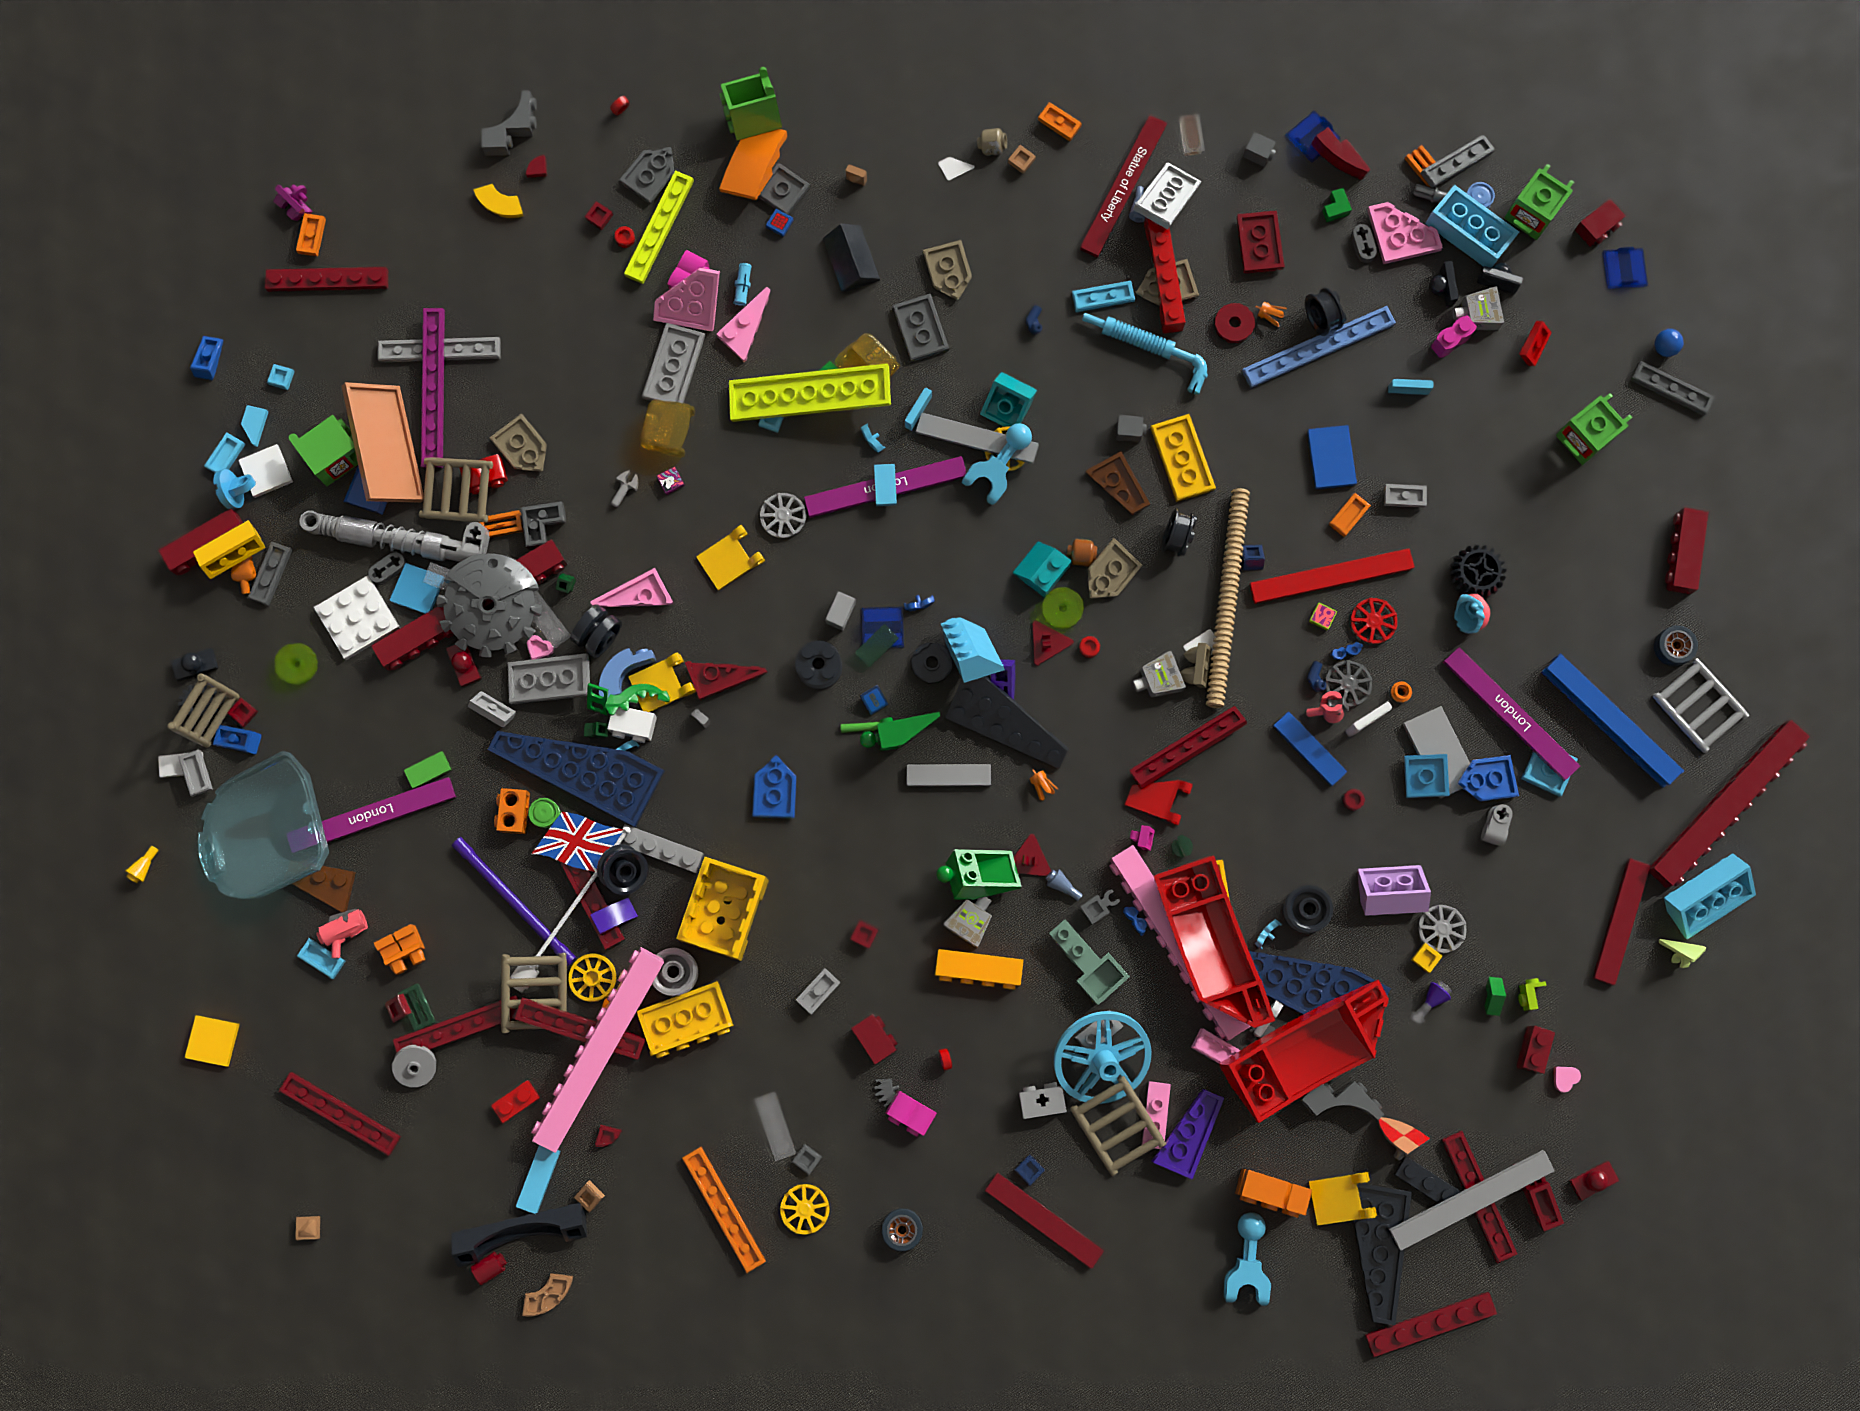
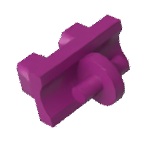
(295, 198)

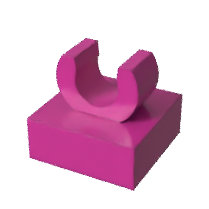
(1144, 837)

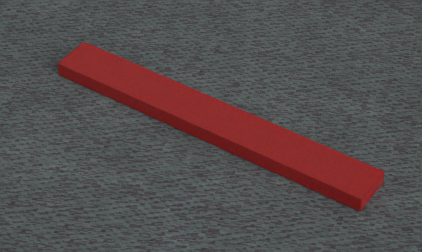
(1331, 576)

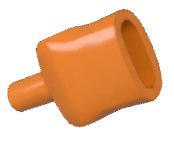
(243, 573)

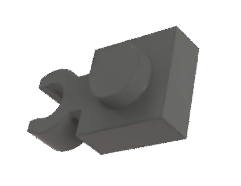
(1097, 908)

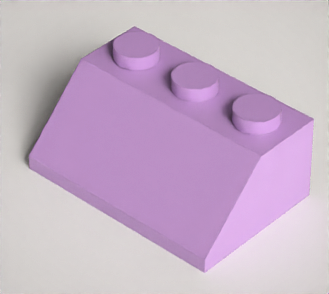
(1393, 890)

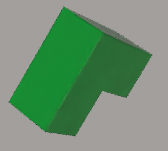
(1340, 206)
(1495, 997)

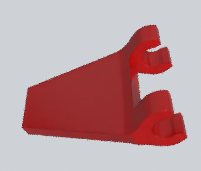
(1158, 799)

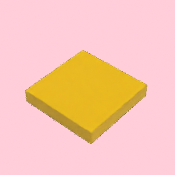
(212, 1040)

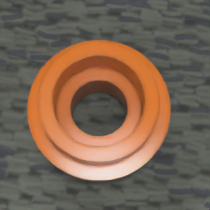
(1405, 687)

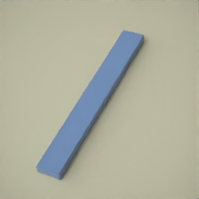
(1318, 347)

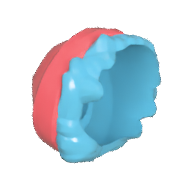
(1471, 613)

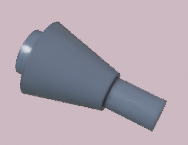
(1133, 215)
(1058, 881)

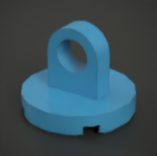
(231, 488)

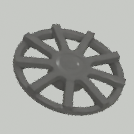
(1349, 682)

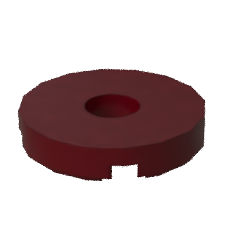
(1240, 313)

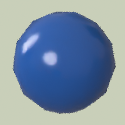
(1668, 342)

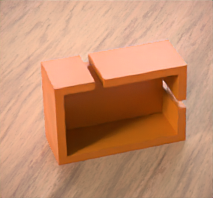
(1273, 1193)

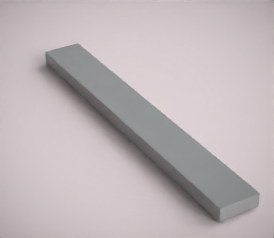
(1471, 1200)

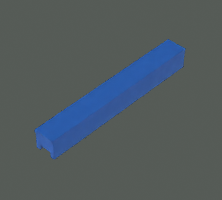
(1612, 721)

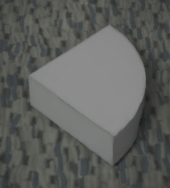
(701, 718)

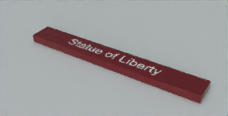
(1123, 186)

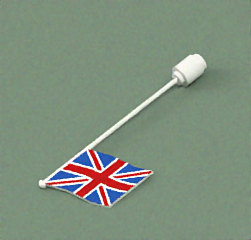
(577, 844)

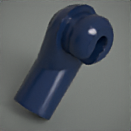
(1032, 321)
(1314, 679)

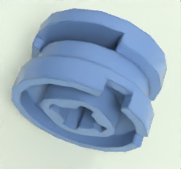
(1482, 193)

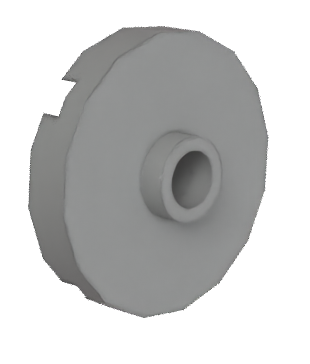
(417, 1056)

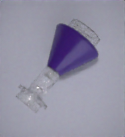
(1437, 994)

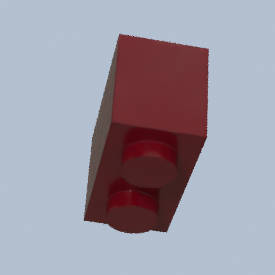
(1600, 223)
(874, 1038)
(1535, 1049)

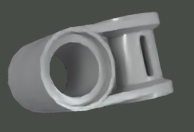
(1496, 828)

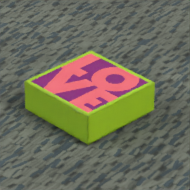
(1323, 616)

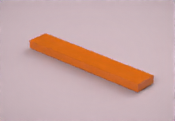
(724, 1209)

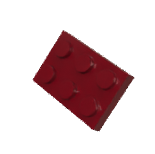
(1260, 242)

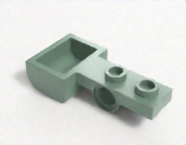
(1100, 975)

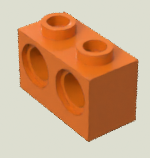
(518, 811)

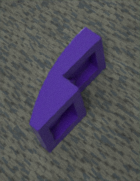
(613, 916)

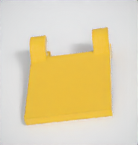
(728, 560)
(663, 677)
(1339, 1199)

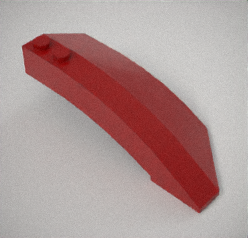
(1212, 941)
(1307, 1051)

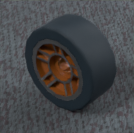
(1686, 645)
(899, 1218)

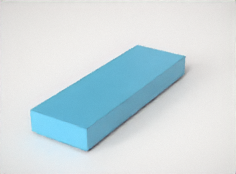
(1103, 296)
(537, 1179)

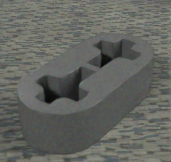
(1367, 241)
(385, 564)

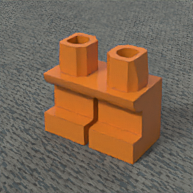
(400, 946)

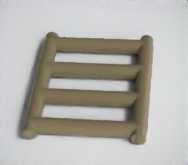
(444, 514)
(195, 736)
(506, 983)
(1134, 1103)

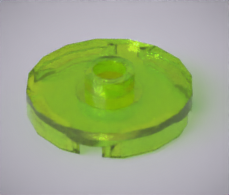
(1062, 597)
(289, 656)

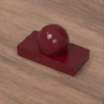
(464, 665)
(1594, 1180)

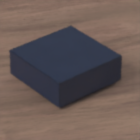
(1029, 1169)

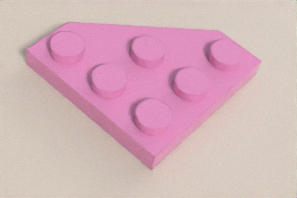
(1401, 234)
(690, 301)

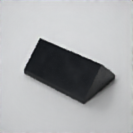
(850, 257)

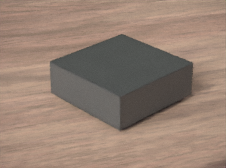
(807, 1159)

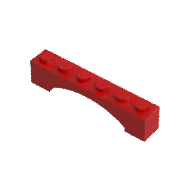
(1169, 292)

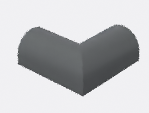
(535, 520)

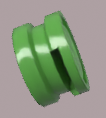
(544, 812)

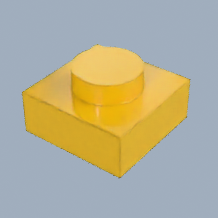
(1426, 958)

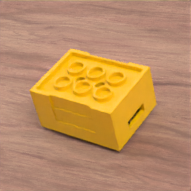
(707, 904)

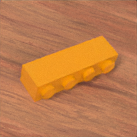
(979, 967)

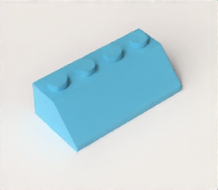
(1472, 227)
(970, 649)
(1710, 895)

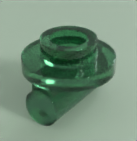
(1182, 846)

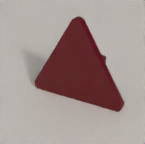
(1047, 642)
(1031, 859)

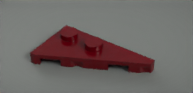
(715, 678)

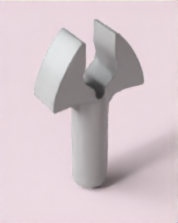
(624, 487)
(1276, 1008)

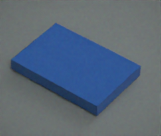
(1331, 457)

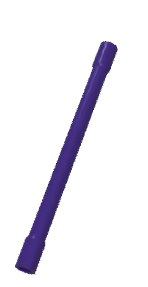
(469, 854)

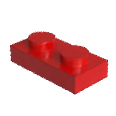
(1535, 343)
(515, 1101)

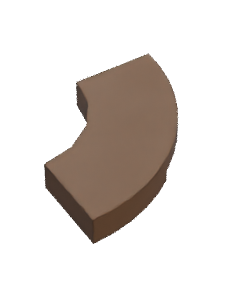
(548, 1297)

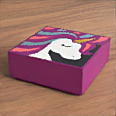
(670, 480)

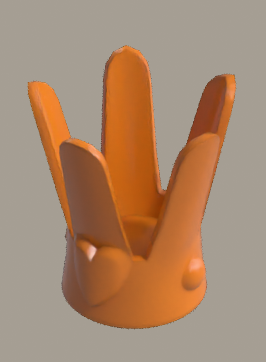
(1269, 309)
(1041, 779)

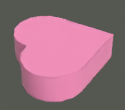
(538, 648)
(1565, 1077)

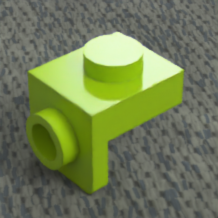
(1528, 996)

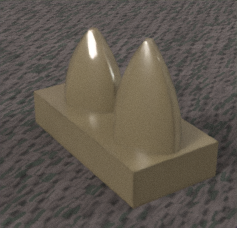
(1199, 673)

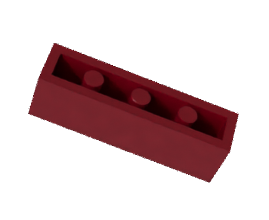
(1687, 550)
(179, 553)

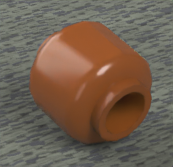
(1082, 552)

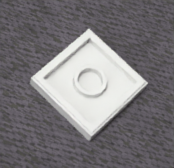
(267, 469)
(1368, 719)

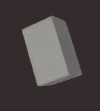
(840, 611)

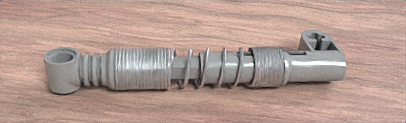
(367, 533)

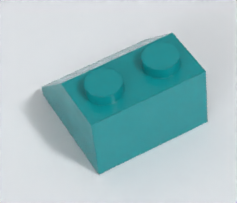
(1008, 401)
(1042, 568)

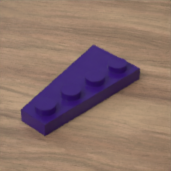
(1190, 1136)

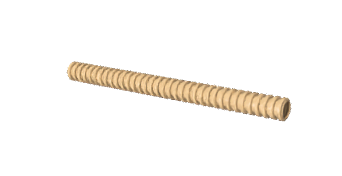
(1227, 598)

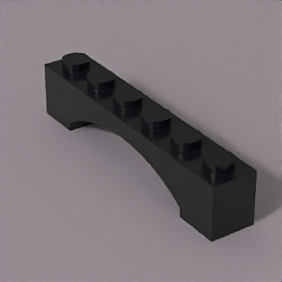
(473, 1243)

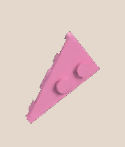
(740, 331)
(640, 591)

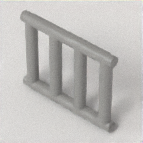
(1712, 681)

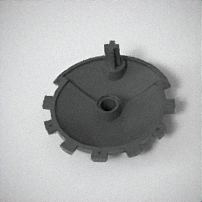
(483, 579)

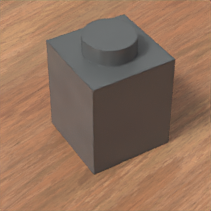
(1260, 149)
(1130, 428)

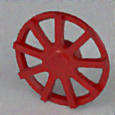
(1374, 620)

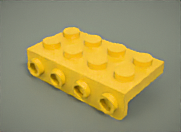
(685, 1019)

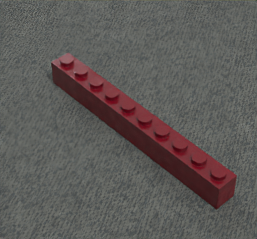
(427, 630)
(1728, 804)

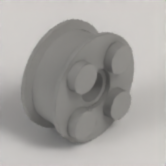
(687, 972)

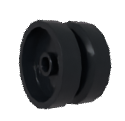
(596, 631)

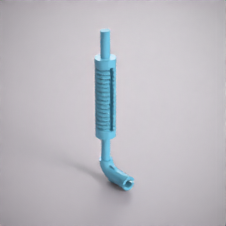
(1152, 343)

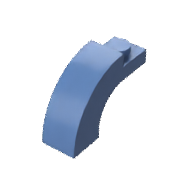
(620, 665)

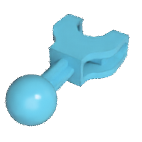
(995, 469)
(1248, 1269)

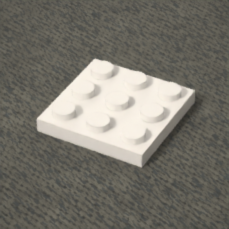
(357, 617)

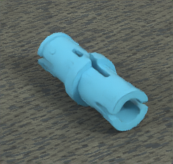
(742, 284)

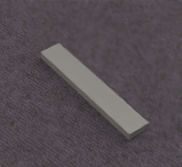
(453, 349)
(971, 436)

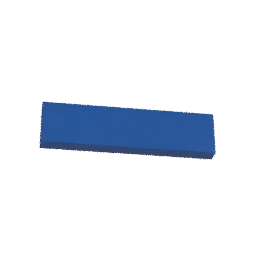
(1309, 748)

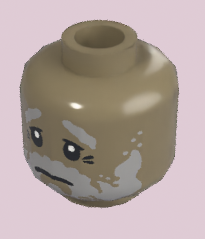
(992, 141)

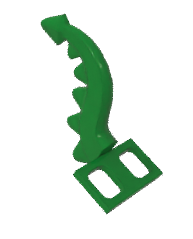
(622, 700)

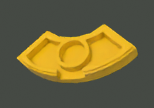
(497, 203)

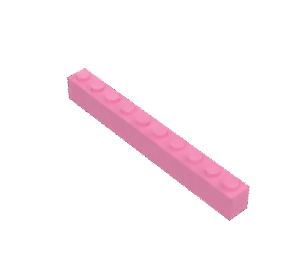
(1141, 884)
(597, 1050)

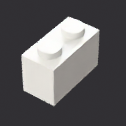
(632, 724)

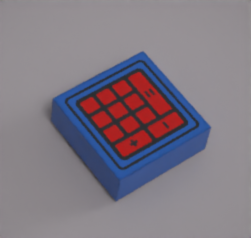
(779, 222)

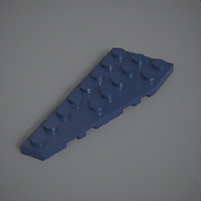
(599, 775)
(1305, 983)

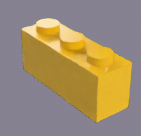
(229, 549)

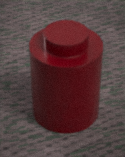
(489, 1267)

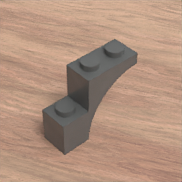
(498, 139)
(1352, 1095)

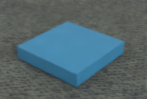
(412, 592)
(1426, 775)

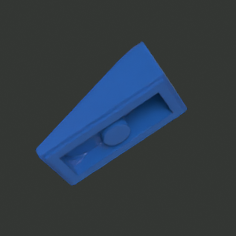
(207, 358)
(237, 739)

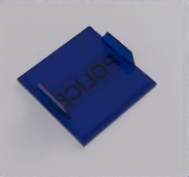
(1305, 132)
(1625, 267)
(876, 617)

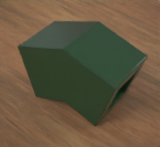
(563, 578)
(596, 730)

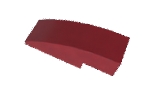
(1341, 154)
(1543, 1204)

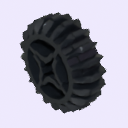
(1483, 556)

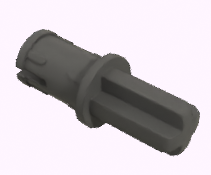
(1428, 193)

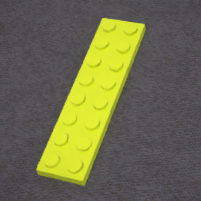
(809, 392)

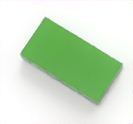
(427, 770)

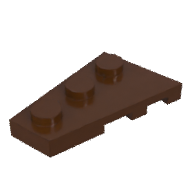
(1120, 482)
(329, 886)

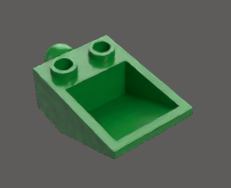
(897, 733)
(979, 873)

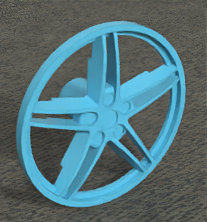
(1104, 1058)

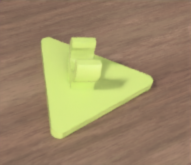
(1684, 952)

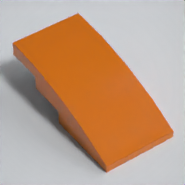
(752, 164)

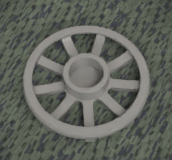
(782, 515)
(1443, 928)

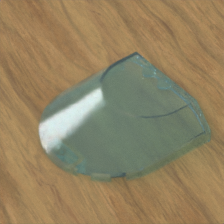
(263, 830)

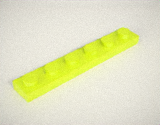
(659, 227)

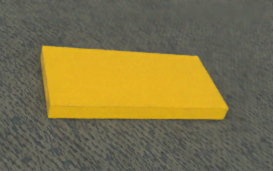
(1182, 457)

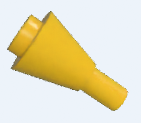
(138, 870)

